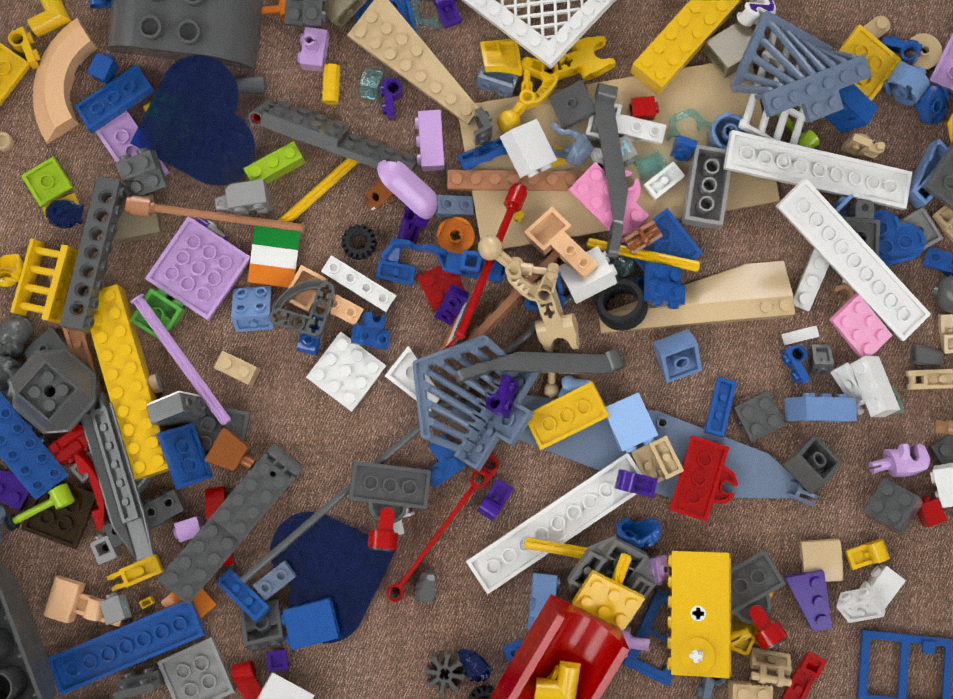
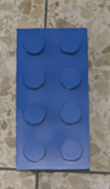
(114, 99)

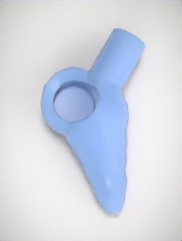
(570, 383)

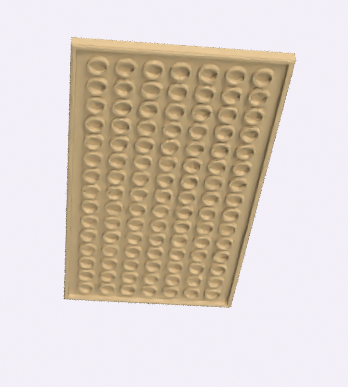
(693, 88)

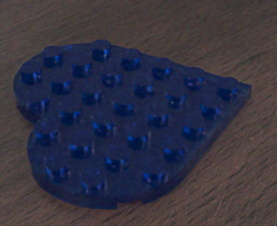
(196, 122)
(332, 563)

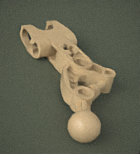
(553, 322)

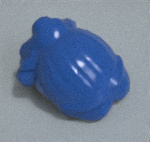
(639, 533)

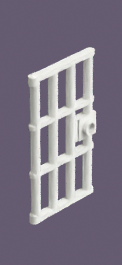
(799, 115)

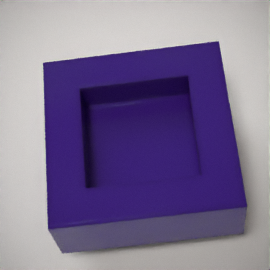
(277, 660)

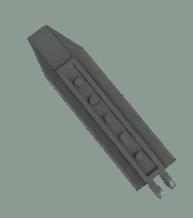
(117, 478)

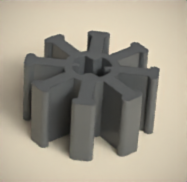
(451, 673)

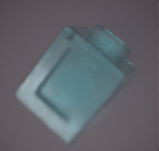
(370, 83)
(650, 164)
(623, 266)

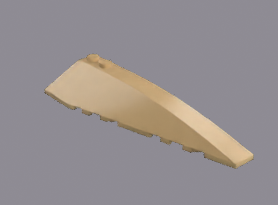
(734, 295)

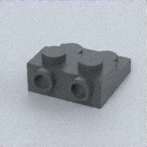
(305, 13)
(142, 172)
(265, 632)
(136, 684)

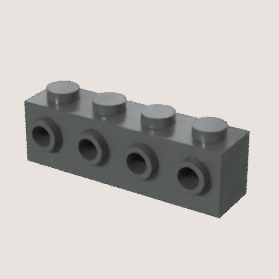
(157, 512)

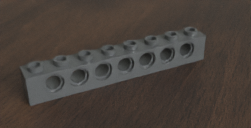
(89, 245)

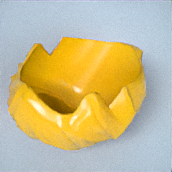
(10, 269)

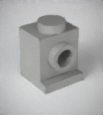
(98, 548)

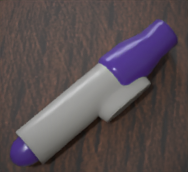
(211, 226)

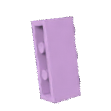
(430, 140)

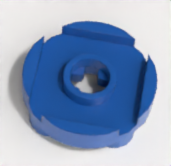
(932, 105)

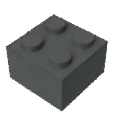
(812, 464)
(893, 506)

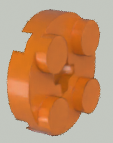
(451, 226)

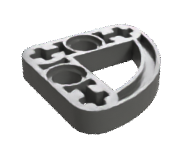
(307, 321)

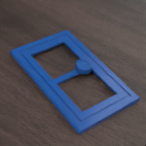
(645, 627)

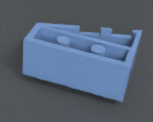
(917, 194)
(820, 408)
(542, 586)

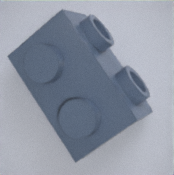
(497, 82)

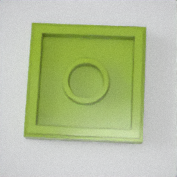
(47, 182)

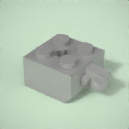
(246, 198)

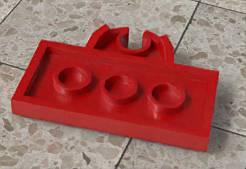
(702, 479)

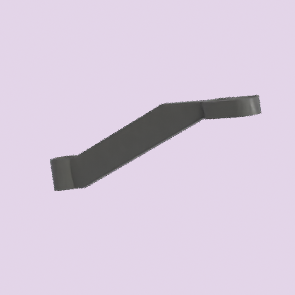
(613, 162)
(546, 362)

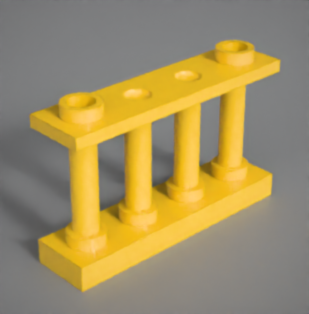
(59, 286)

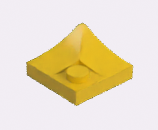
(501, 56)

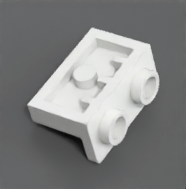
(860, 605)

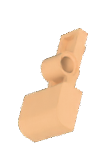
(551, 233)
(341, 307)
(68, 600)

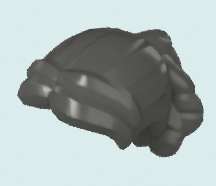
(14, 335)
(8, 369)

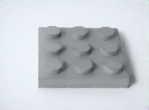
(197, 672)

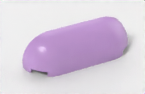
(408, 188)

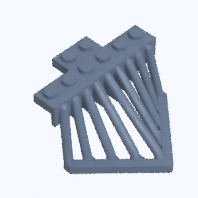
(813, 85)
(488, 426)

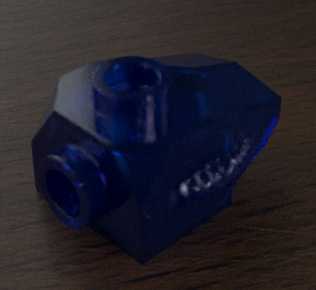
(64, 213)
(475, 665)

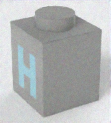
(628, 150)
(115, 608)

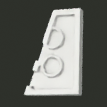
(402, 375)

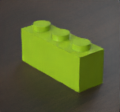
(275, 164)

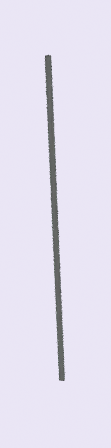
(381, 460)

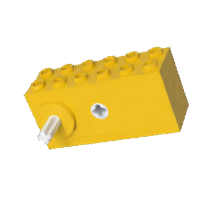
(702, 644)

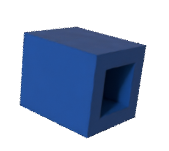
(103, 68)

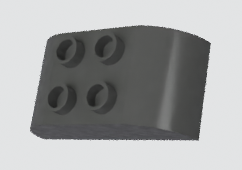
(187, 28)
(23, 660)

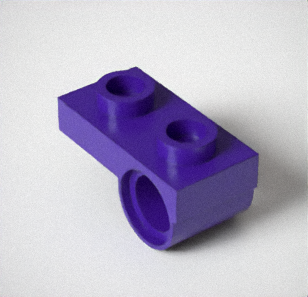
(448, 12)
(388, 107)
(411, 225)
(451, 304)
(505, 397)
(636, 483)
(495, 499)

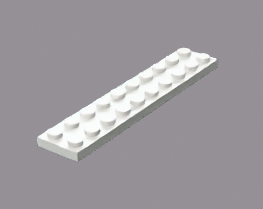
(823, 169)
(853, 259)
(554, 523)

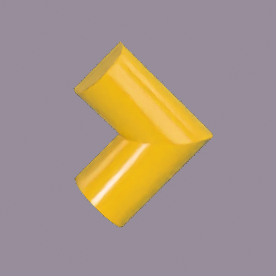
(49, 20)
(564, 687)

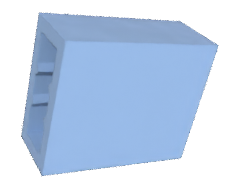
(630, 423)

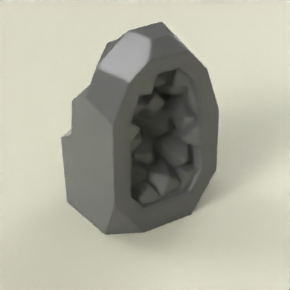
(925, 355)
(426, 587)

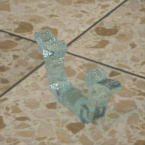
(419, 20)
(682, 115)

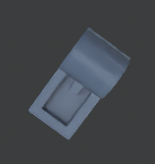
(454, 206)
(275, 580)
(705, 689)

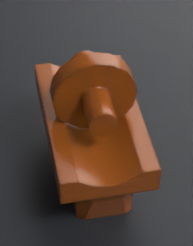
(642, 236)

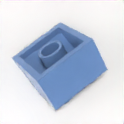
(678, 355)

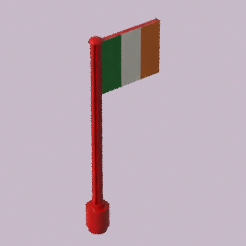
(513, 202)

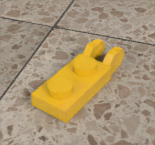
(137, 572)

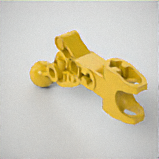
(580, 60)

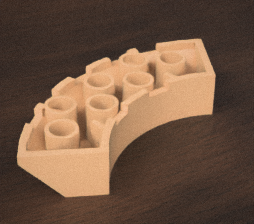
(55, 80)

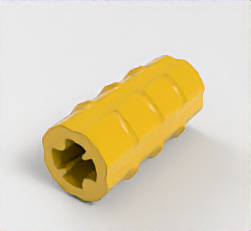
(331, 84)

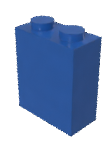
(310, 623)

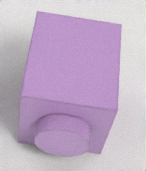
(188, 528)

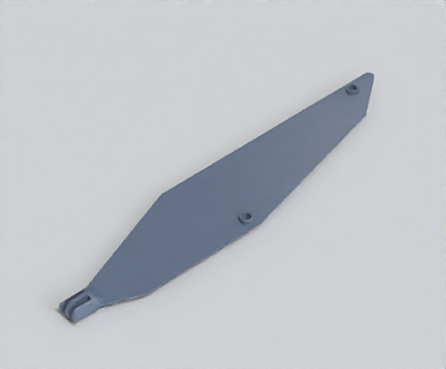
(596, 447)

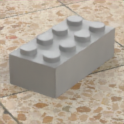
(706, 188)

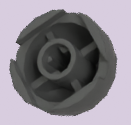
(944, 294)

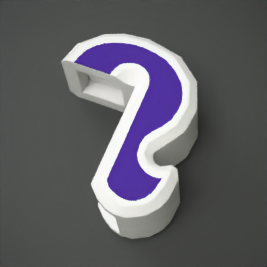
(753, 11)

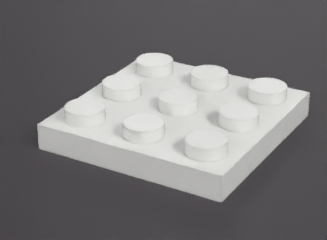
(346, 371)

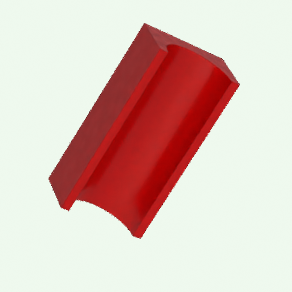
(566, 635)

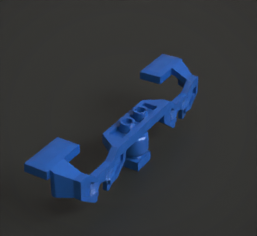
(466, 264)

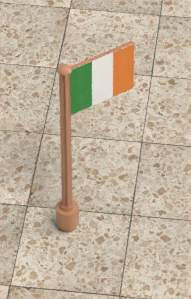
(273, 244)

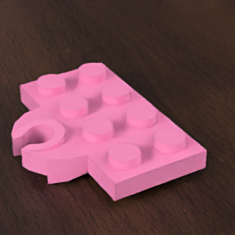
(593, 194)

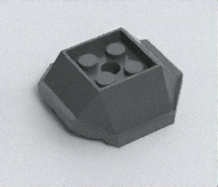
(74, 388)
(604, 558)

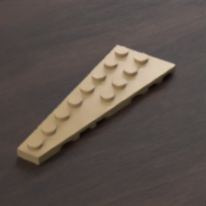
(395, 43)

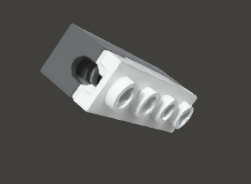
(359, 284)

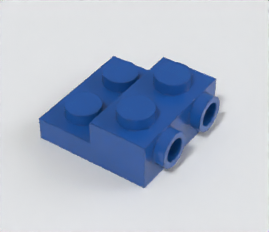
(663, 286)

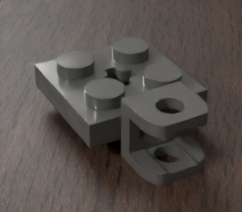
(860, 218)

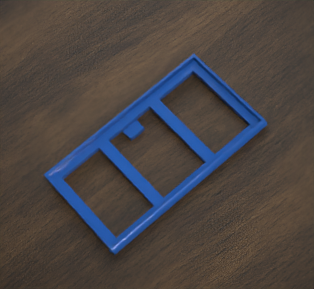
(928, 646)

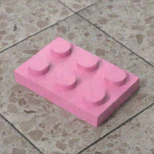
(860, 326)

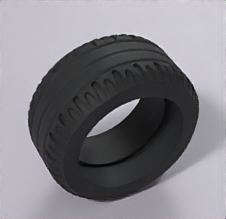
(627, 321)

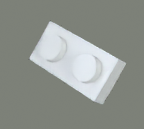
(664, 181)

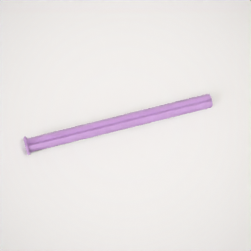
(181, 359)

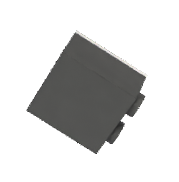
(176, 409)

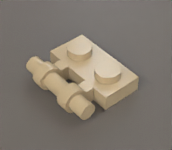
(861, 145)
(772, 662)

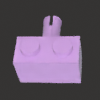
(314, 49)

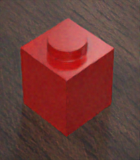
(644, 107)
(931, 512)

